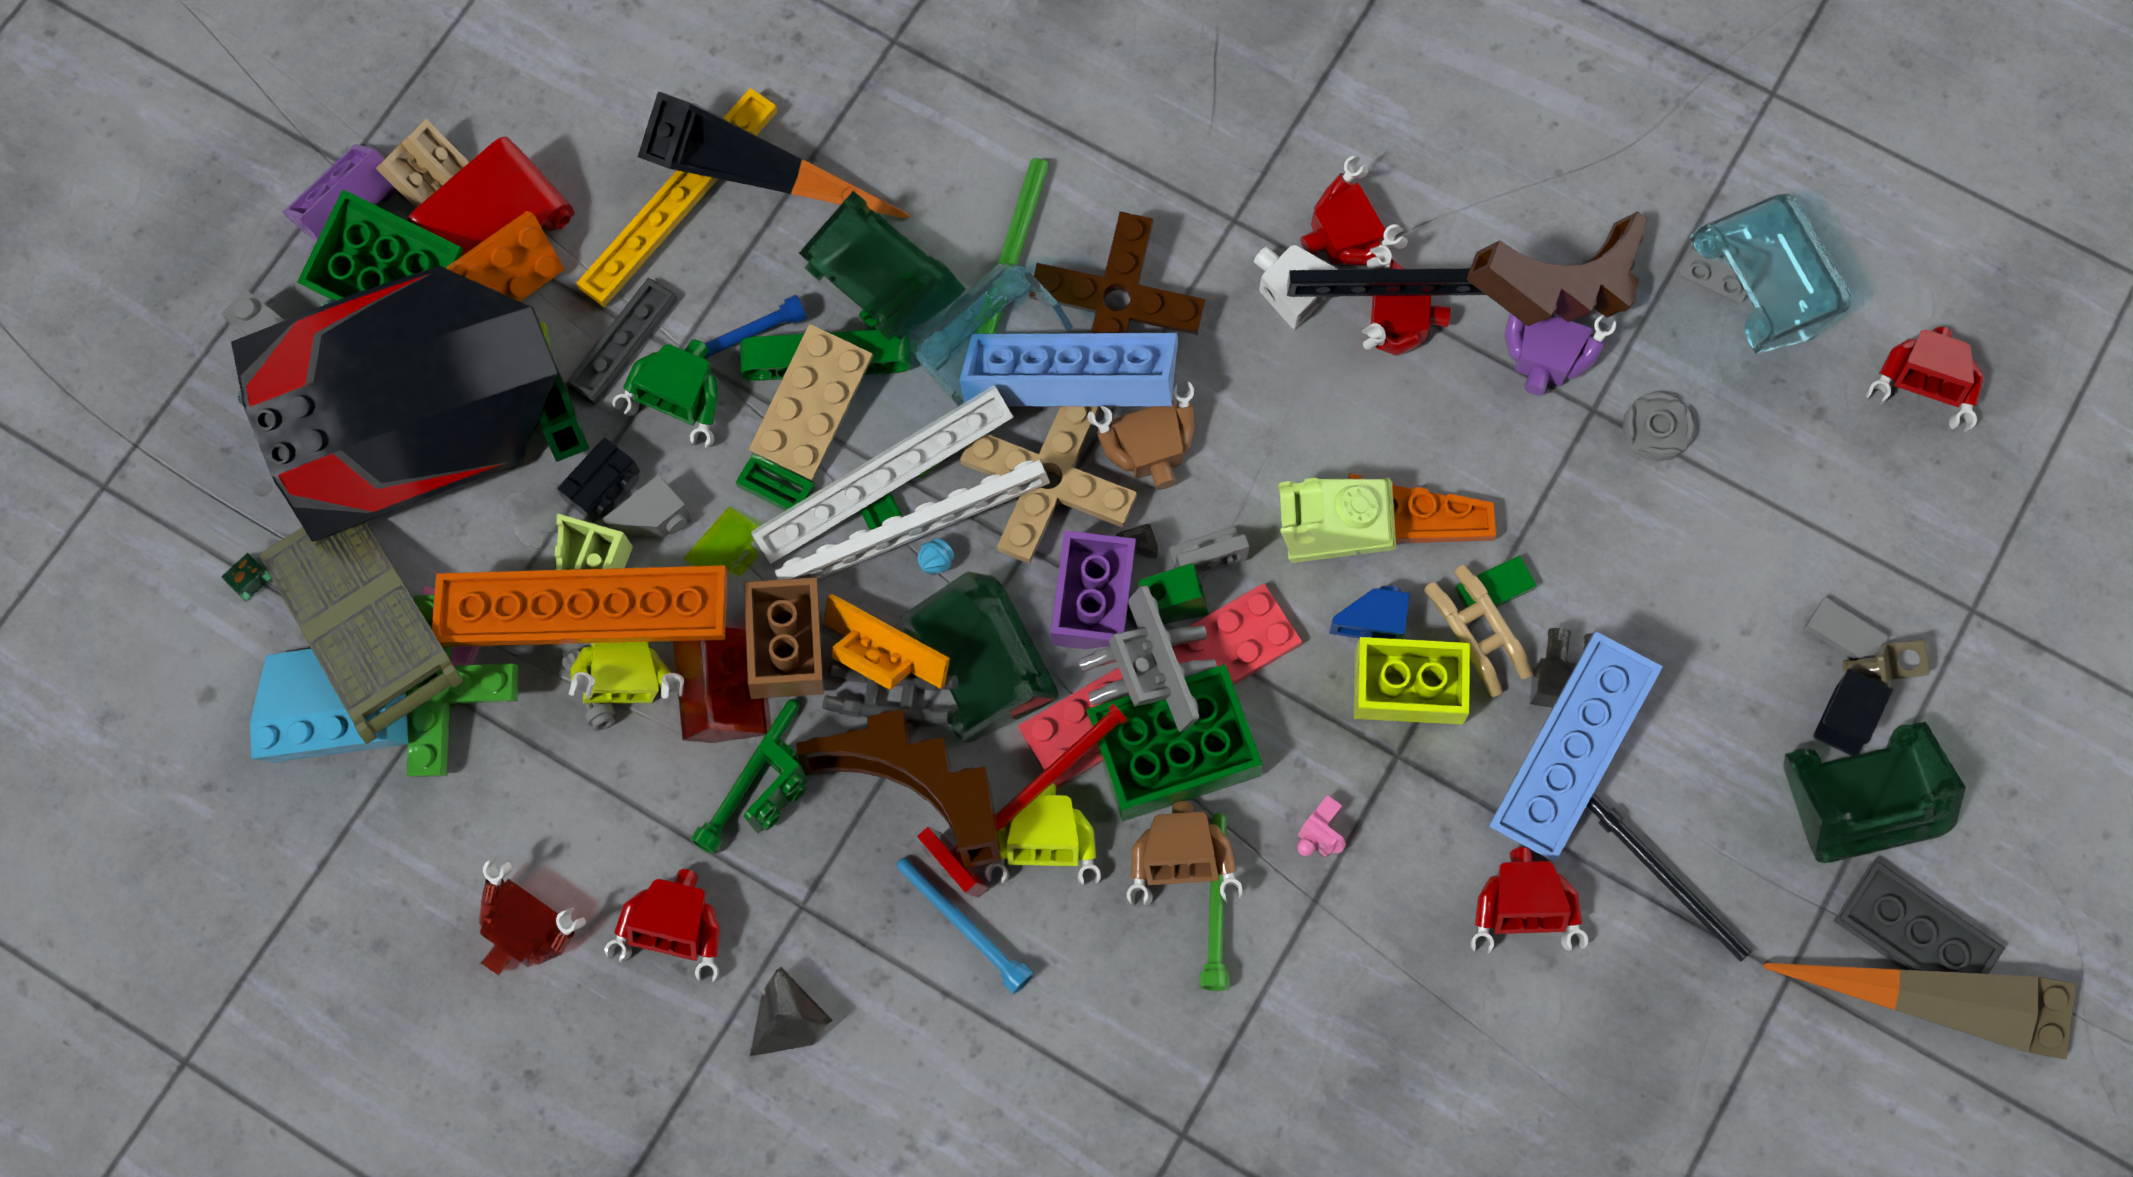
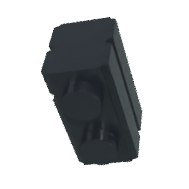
(599, 480)

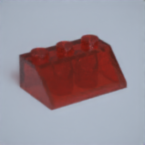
(716, 690)

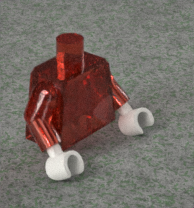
(520, 923)

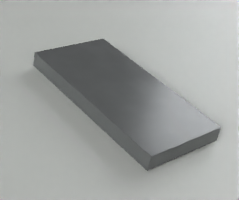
(1913, 926)

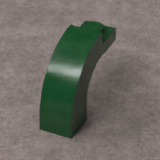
(562, 424)

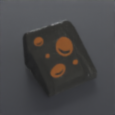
(1145, 540)

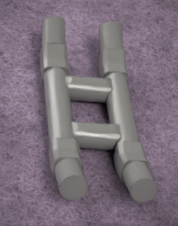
(1118, 688)

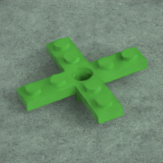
(430, 721)

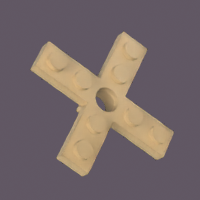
(1057, 456)

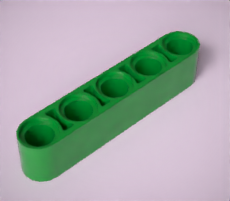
(770, 356)

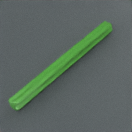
(1020, 225)

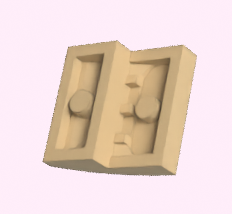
(421, 163)

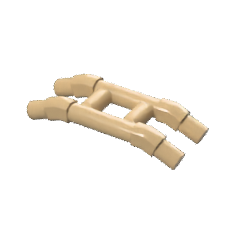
(1502, 634)

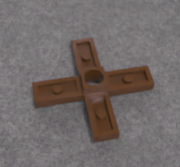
(1123, 273)

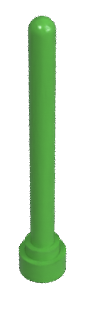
(1214, 974)

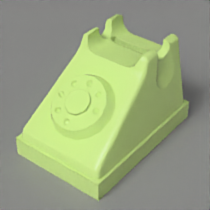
(1336, 517)

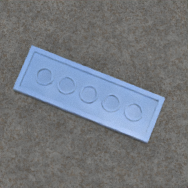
(1575, 746)

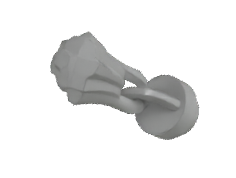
(599, 716)

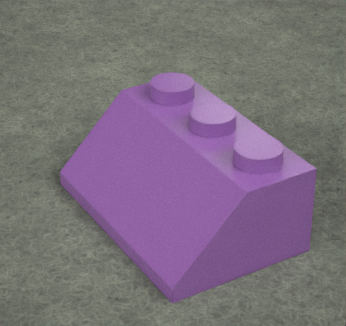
(352, 172)
(1091, 589)

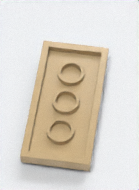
(811, 402)

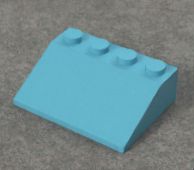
(304, 718)

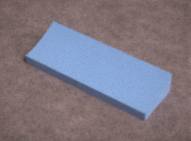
(1072, 368)

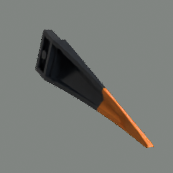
(704, 144)

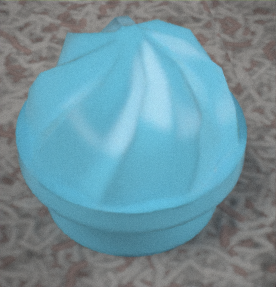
(935, 556)

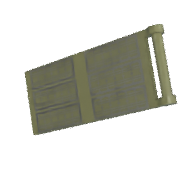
(360, 623)

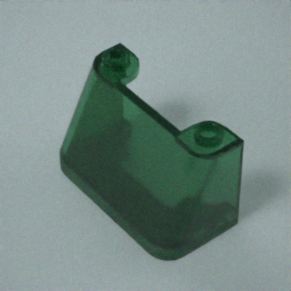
(880, 269)
(988, 652)
(1877, 797)

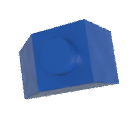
(1374, 615)

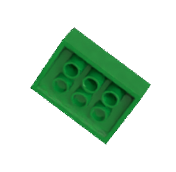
(369, 248)
(1157, 765)

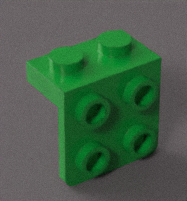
(787, 787)

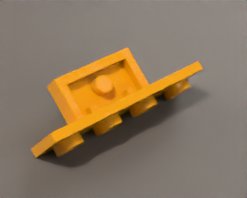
(880, 649)

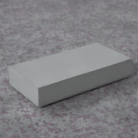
(1845, 631)

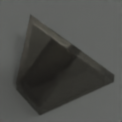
(787, 1017)

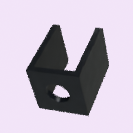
(1852, 713)

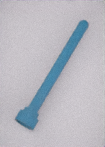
(1014, 974)

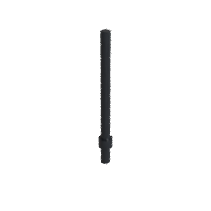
(1612, 821)

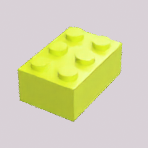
(1411, 680)

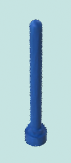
(789, 312)

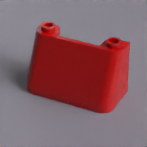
(490, 195)

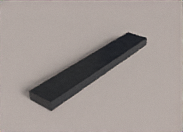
(1380, 282)

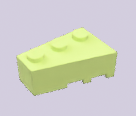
(589, 546)

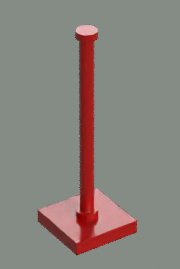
(950, 856)

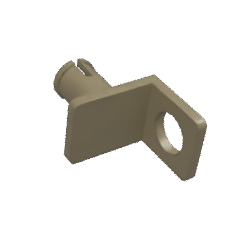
(1886, 664)

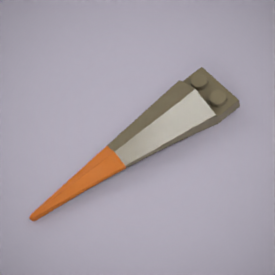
(2005, 1009)

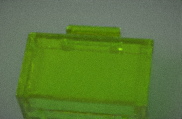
(725, 543)

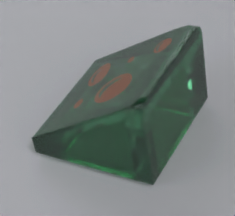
(246, 576)

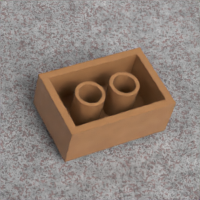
(783, 638)

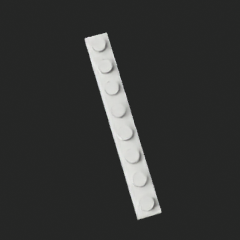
(882, 474)
(925, 520)

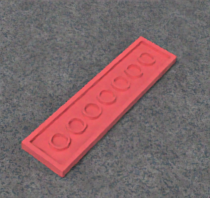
(1240, 634)

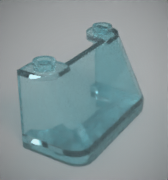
(1780, 269)

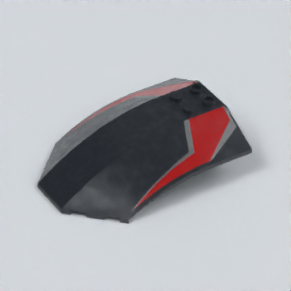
(393, 395)

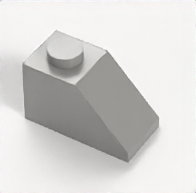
(649, 512)

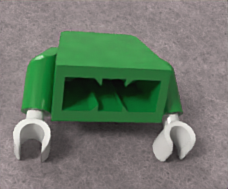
(676, 385)

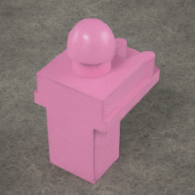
(1317, 834)

